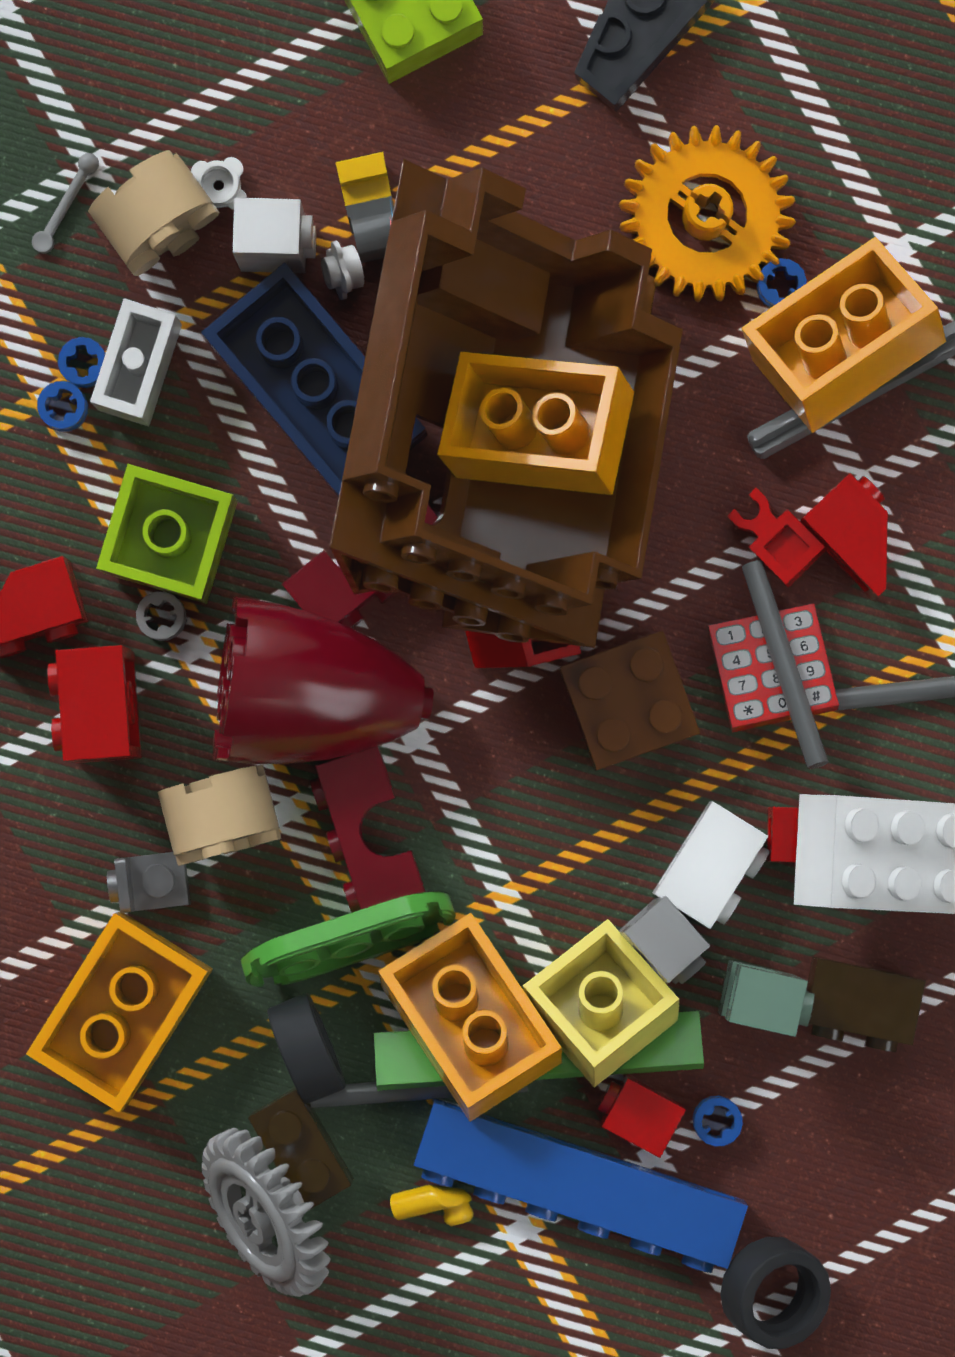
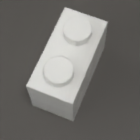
(272, 233)
(136, 362)
(712, 865)

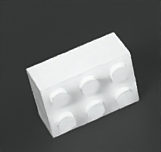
(875, 854)

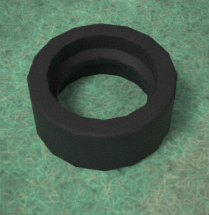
(306, 1048)
(806, 1307)

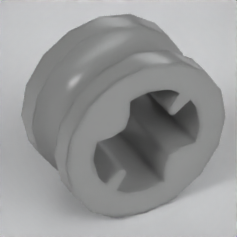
(159, 599)

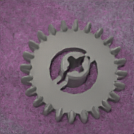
(267, 1210)

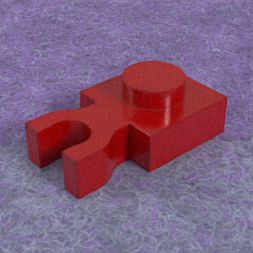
(781, 541)

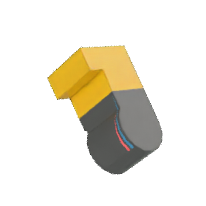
(367, 203)

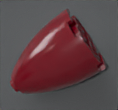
(309, 688)

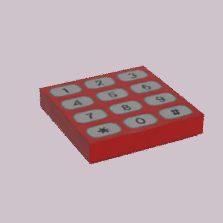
(748, 674)

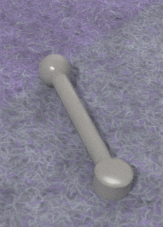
(43, 240)

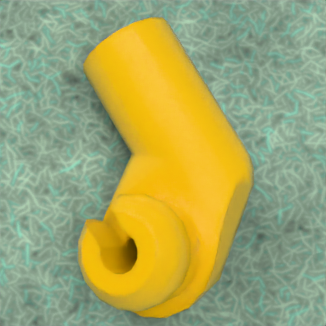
(430, 1199)

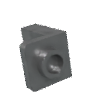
(148, 882)

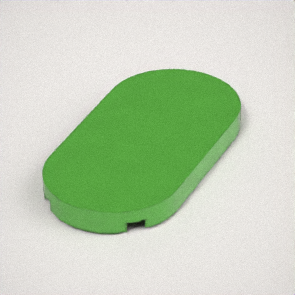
(348, 939)

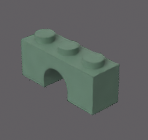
(765, 998)

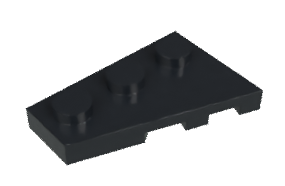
(631, 43)

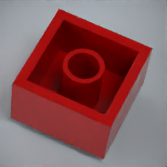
(95, 704)

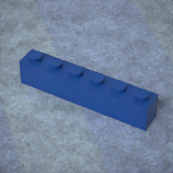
(580, 1184)

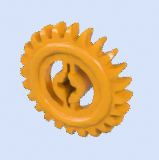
(750, 244)

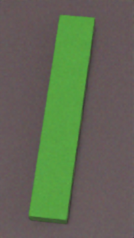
(404, 1065)

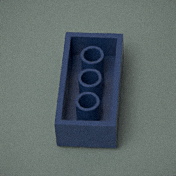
(296, 368)

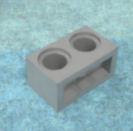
(666, 941)

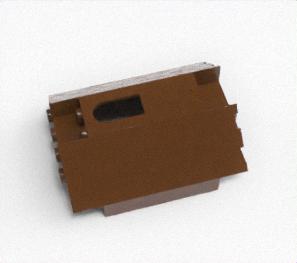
(493, 282)

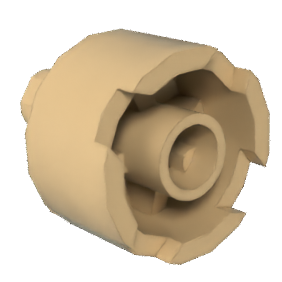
(153, 212)
(219, 814)

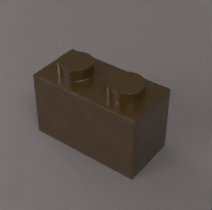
(864, 1003)
(303, 1144)

